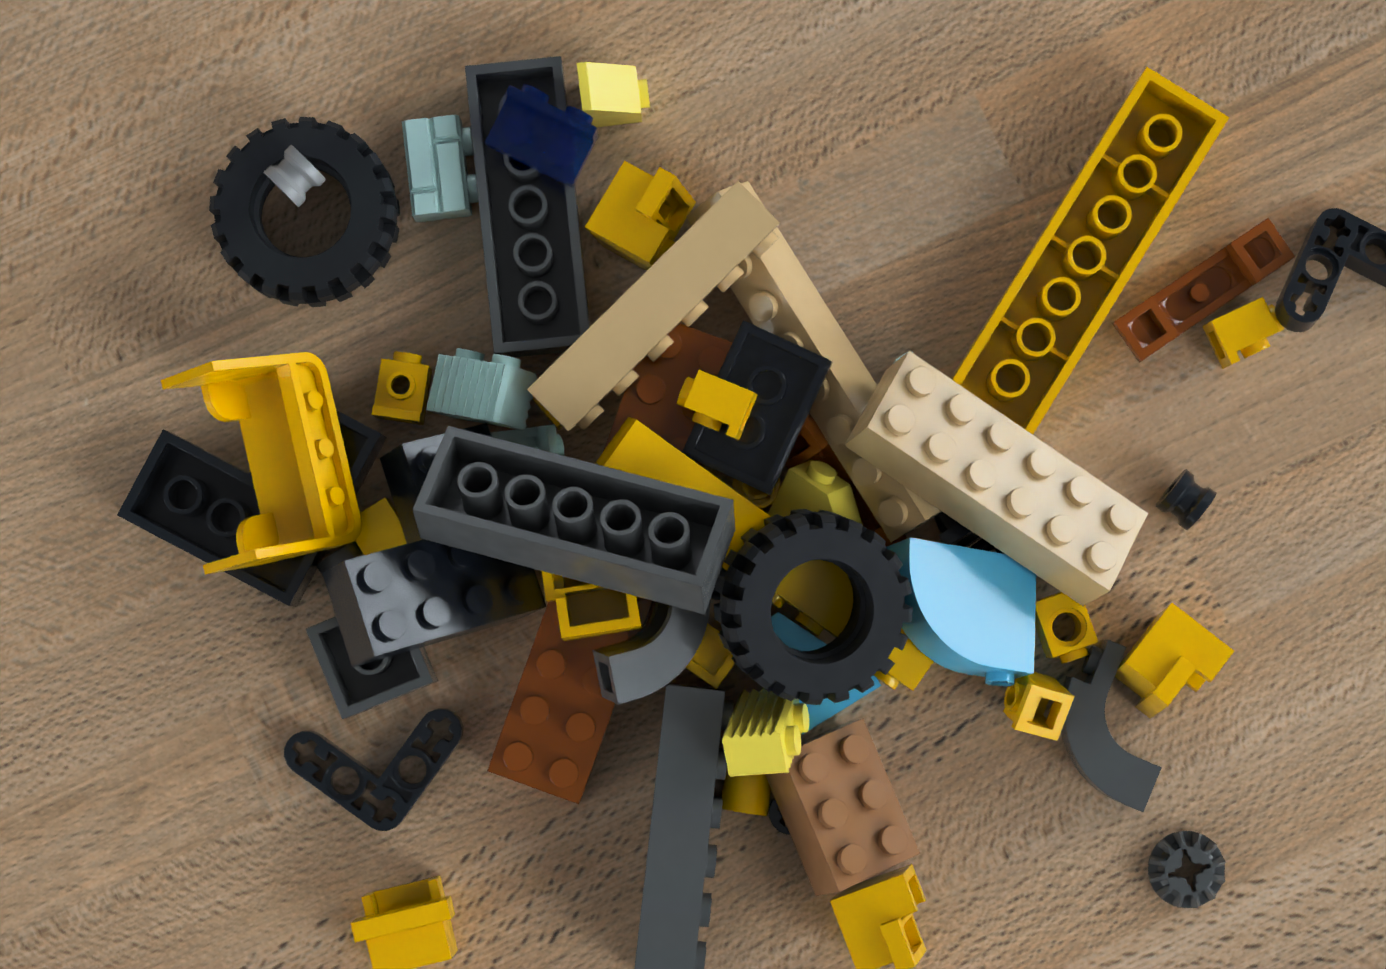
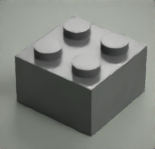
(371, 683)

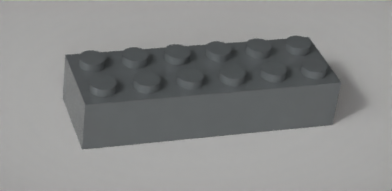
(526, 223)
(575, 519)
(681, 828)

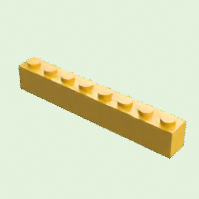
(813, 588)

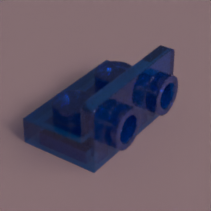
(543, 135)

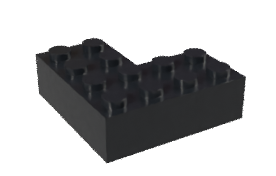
(202, 499)
(423, 588)

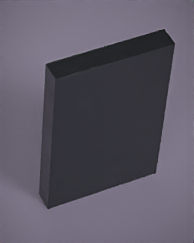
(786, 387)

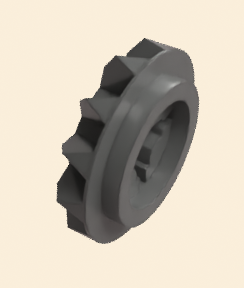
(1167, 857)

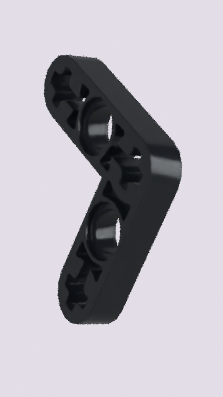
(1346, 251)
(387, 784)

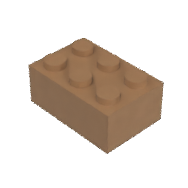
(842, 809)

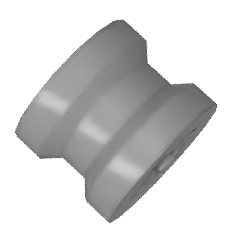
(294, 175)

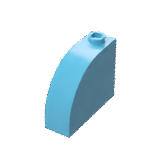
(970, 609)

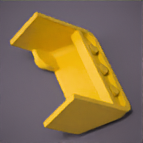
(291, 453)

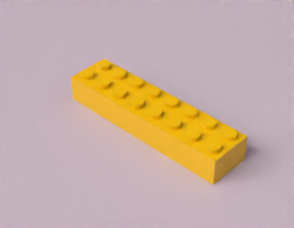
(1089, 249)

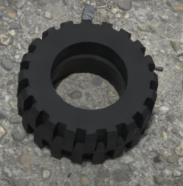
(345, 264)
(865, 640)

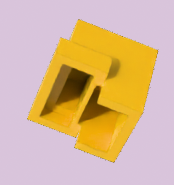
(640, 214)
(590, 609)
(1168, 656)
(880, 920)
(407, 925)

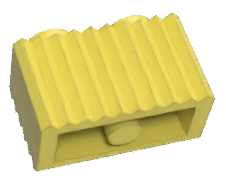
(764, 733)

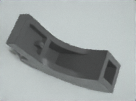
(652, 655)
(1089, 740)

